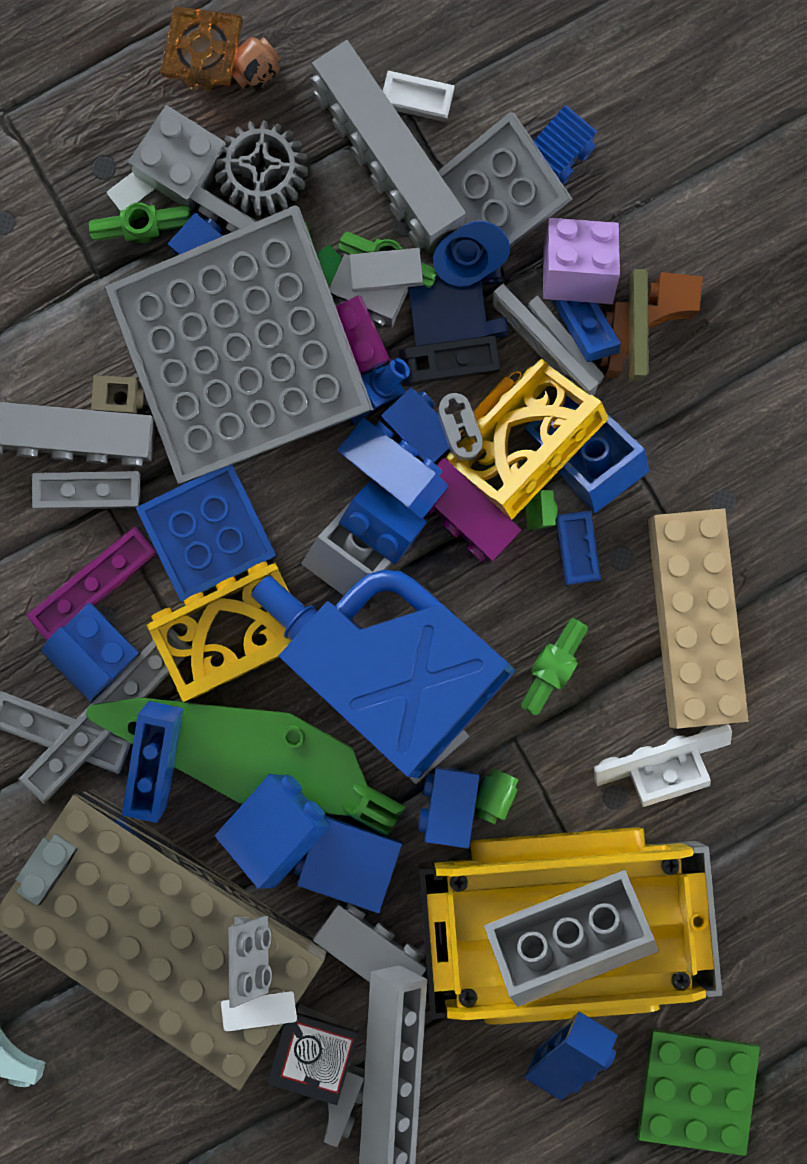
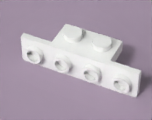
(666, 769)

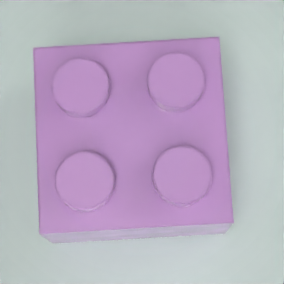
(581, 260)

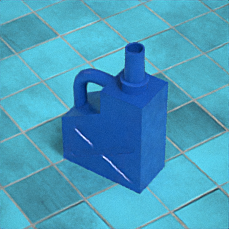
(399, 681)

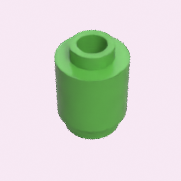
(495, 796)

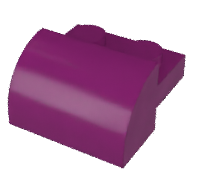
(362, 335)

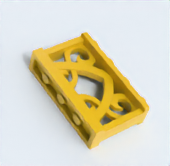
(519, 407)
(205, 675)

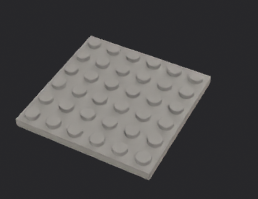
(239, 346)

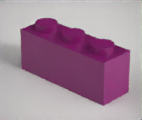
(473, 516)

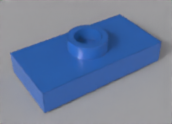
(577, 548)

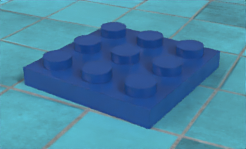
(206, 532)

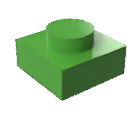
(541, 511)

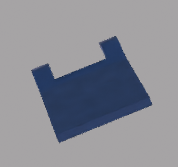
(453, 312)

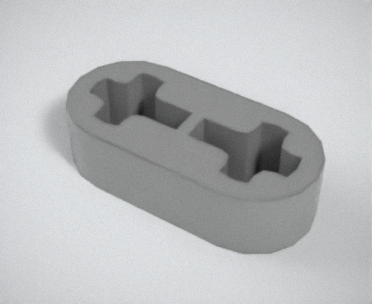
(468, 424)

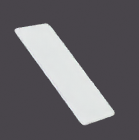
(129, 191)
(260, 1012)

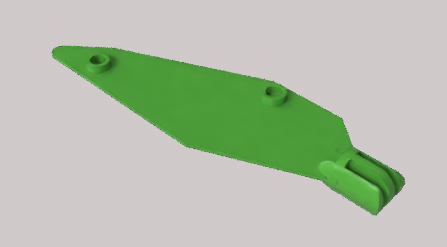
(242, 746)

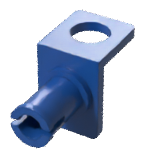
(384, 385)

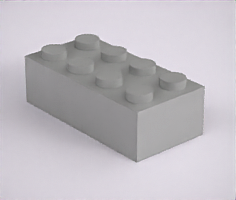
(570, 938)

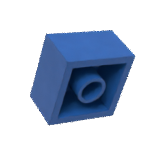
(449, 806)

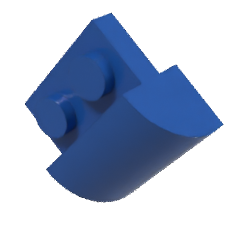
(89, 652)

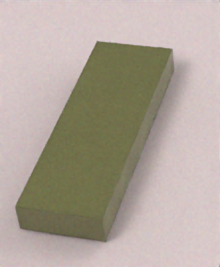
(638, 325)

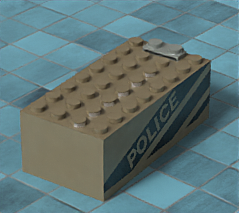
(150, 931)

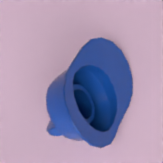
(471, 253)

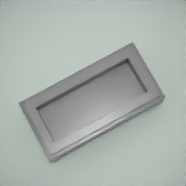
(386, 269)

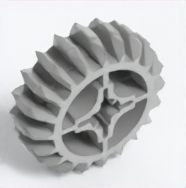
(276, 170)

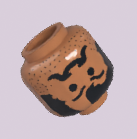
(255, 63)

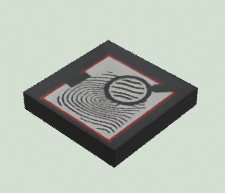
(313, 1058)

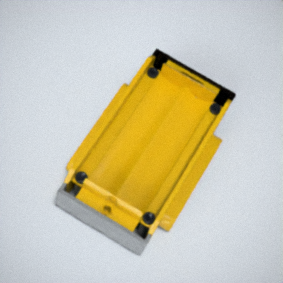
(523, 871)

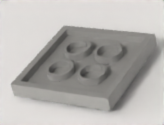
(505, 180)

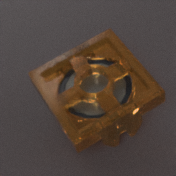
(204, 45)

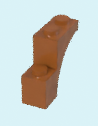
(672, 298)

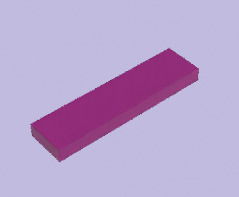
(93, 582)

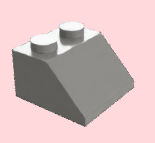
(342, 557)

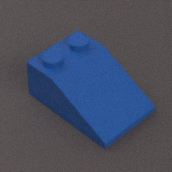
(603, 465)

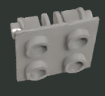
(248, 959)

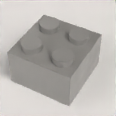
(177, 157)

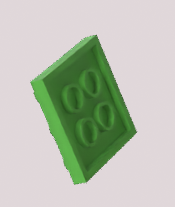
(698, 1092)

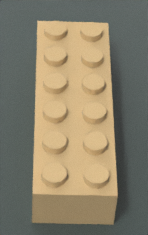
(697, 619)

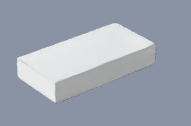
(418, 96)

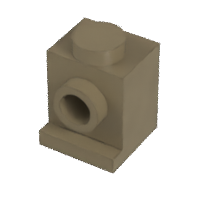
(108, 388)

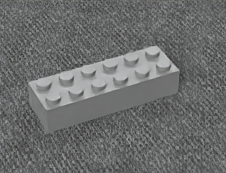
(386, 147)

